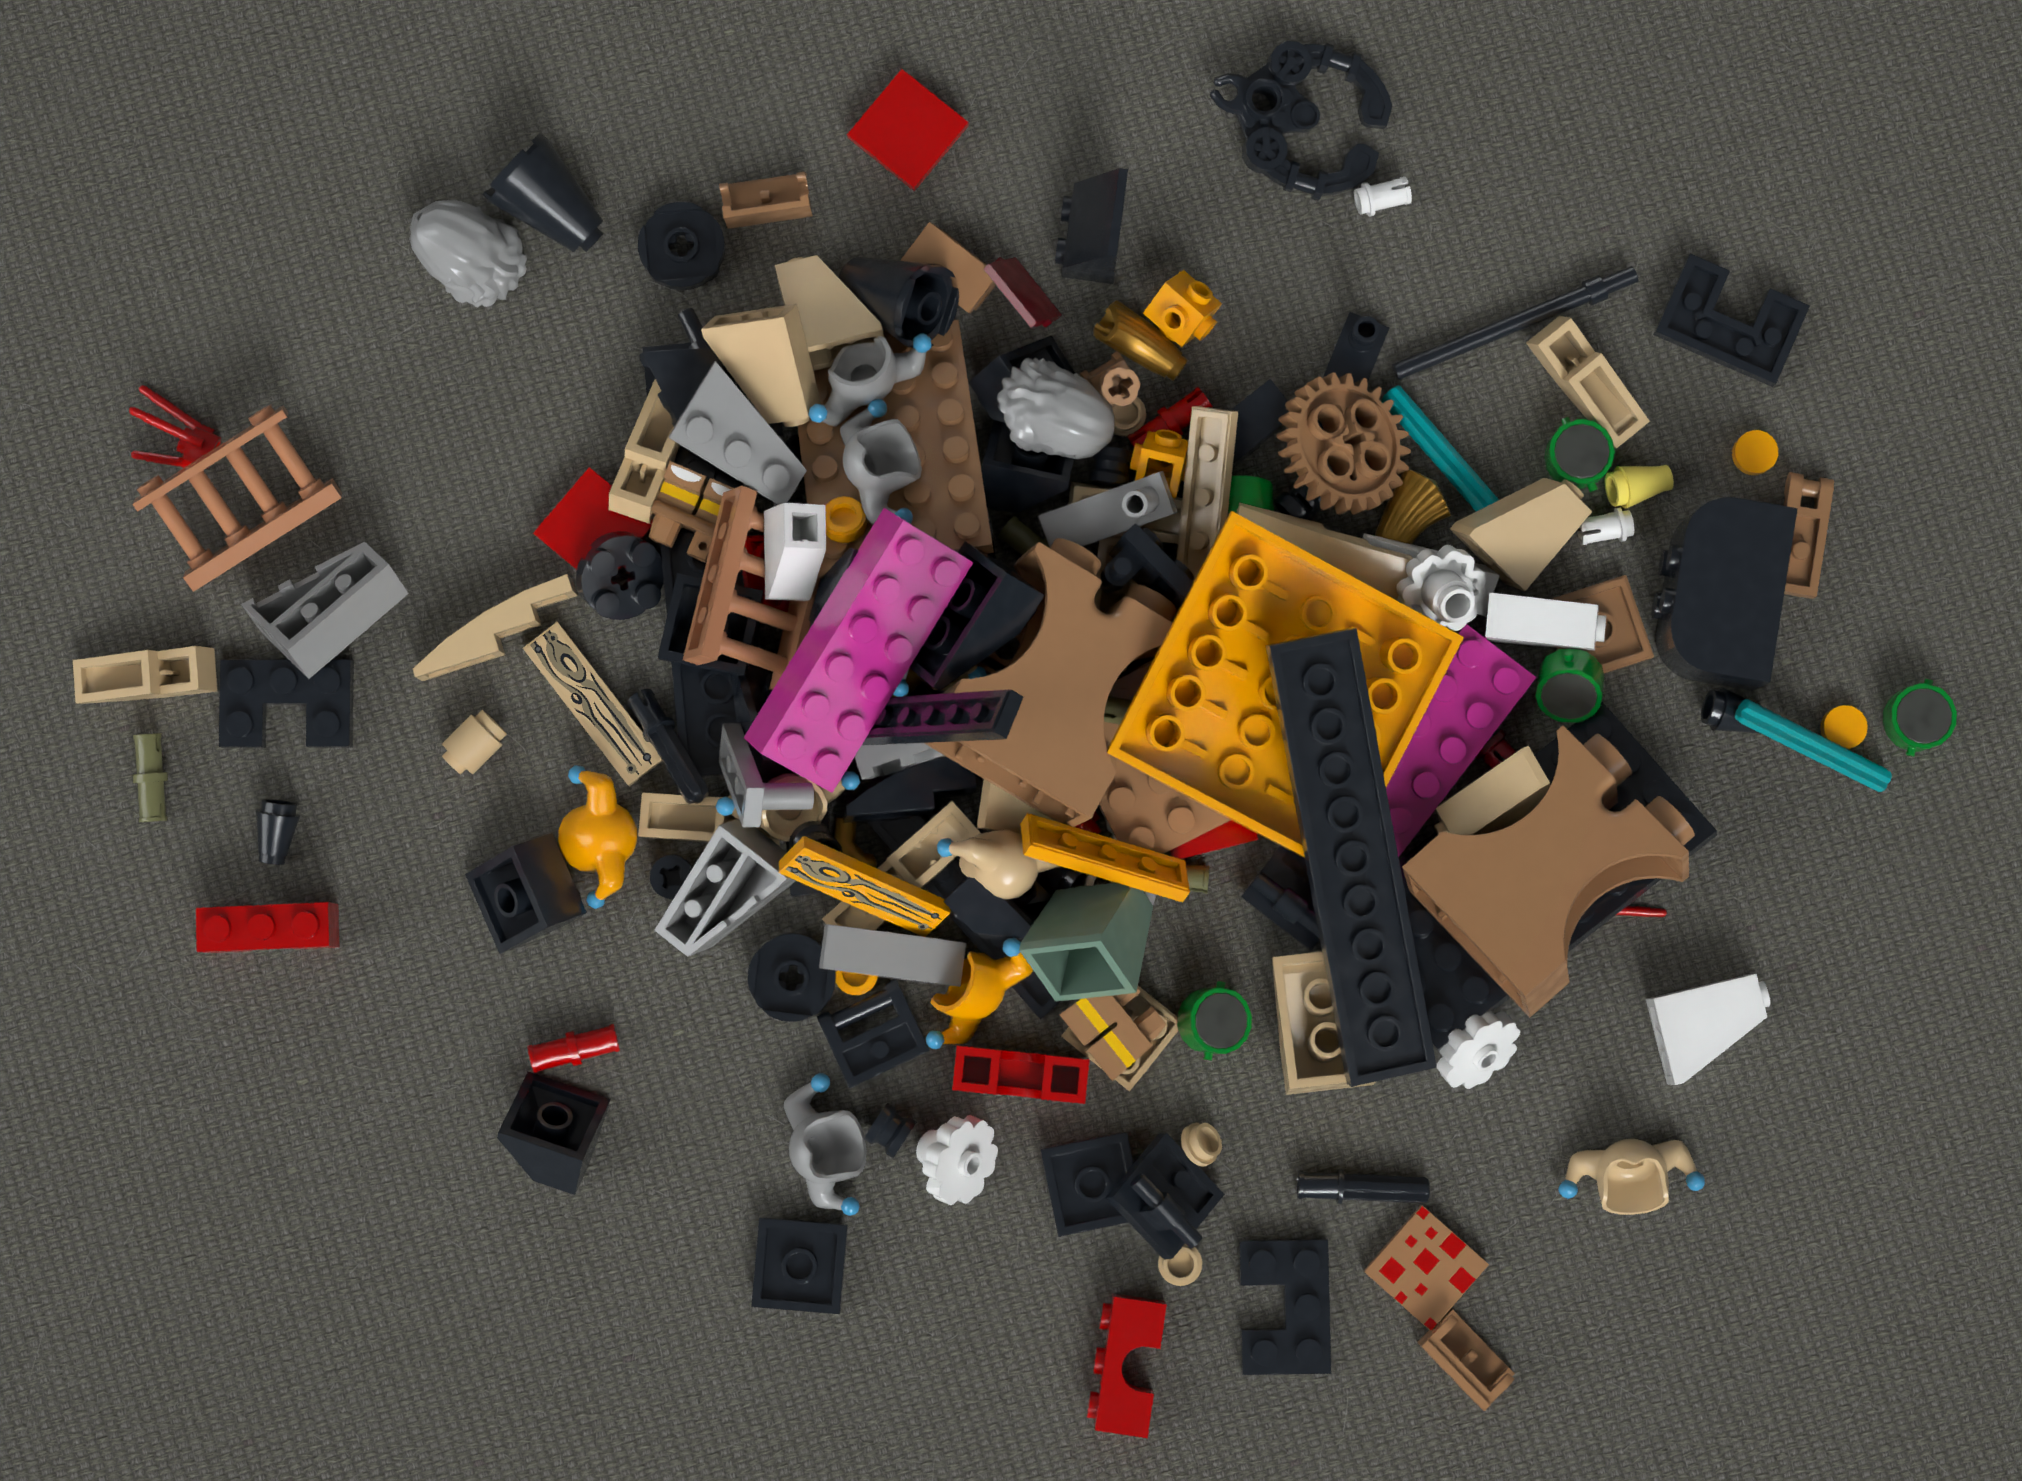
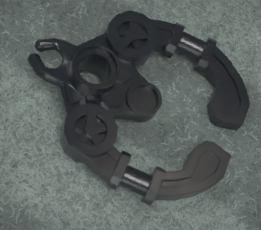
(1293, 113)

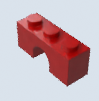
(267, 927)
(1020, 1074)
(1129, 1325)

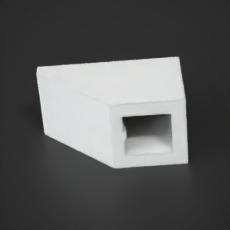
(793, 549)

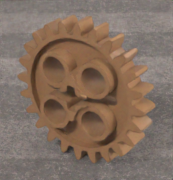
(1343, 443)

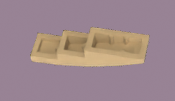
(1351, 554)
(481, 637)
(913, 862)

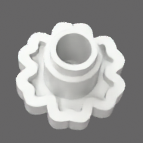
(1443, 586)
(1478, 1049)
(957, 1158)

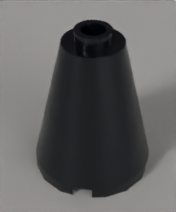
(546, 197)
(904, 295)

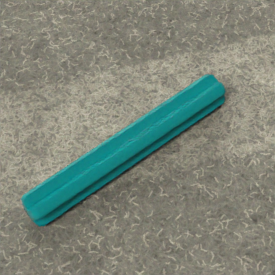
(1440, 450)
(1813, 745)

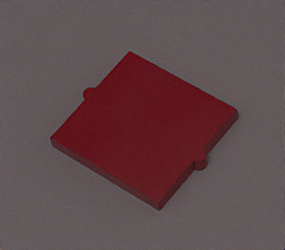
(1022, 292)

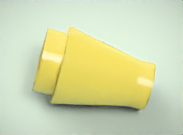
(1634, 484)

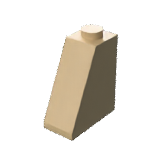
(827, 309)
(767, 360)
(1524, 529)
(1495, 798)

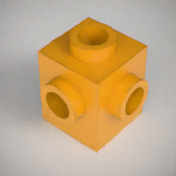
(1183, 309)
(1161, 452)

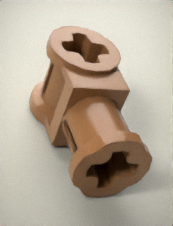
(1114, 380)

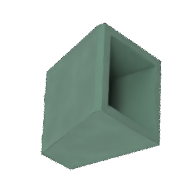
(1090, 941)

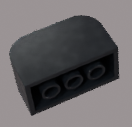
(1724, 592)

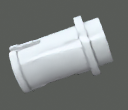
(1382, 196)
(1606, 527)

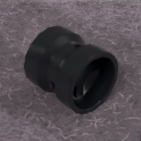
(1298, 505)

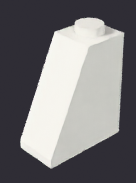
(1544, 622)
(1704, 1022)

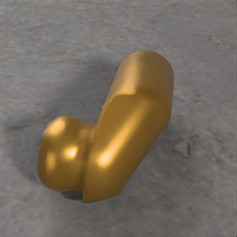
(845, 834)

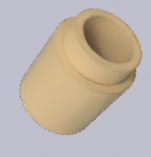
(473, 743)

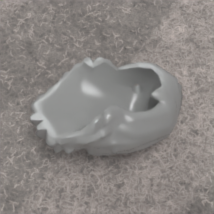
(468, 251)
(1055, 411)

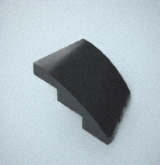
(681, 373)

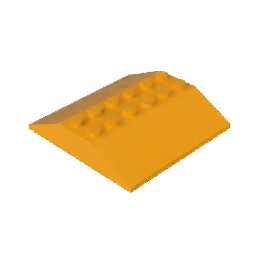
(1209, 700)

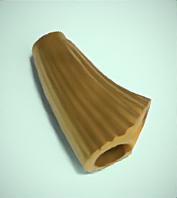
(1139, 341)
(1412, 508)

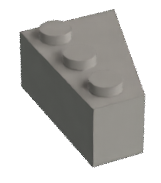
(737, 439)

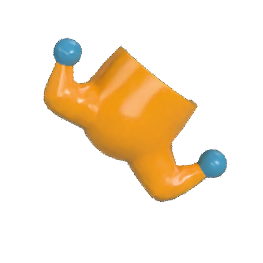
(598, 834)
(979, 994)

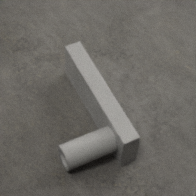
(1110, 511)
(746, 786)

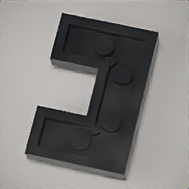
(1750, 350)
(254, 684)
(1306, 1339)

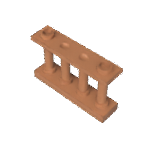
(239, 539)
(719, 598)

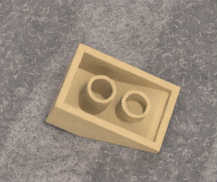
(1307, 1025)

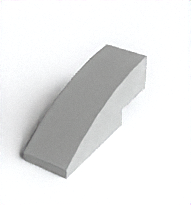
(892, 955)

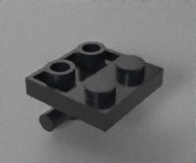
(1141, 558)
(1285, 896)
(1165, 1197)

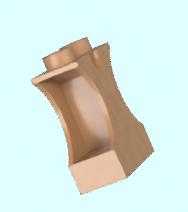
(1065, 674)
(1526, 886)

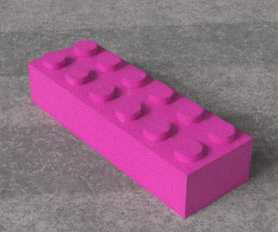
(857, 650)
(1459, 721)

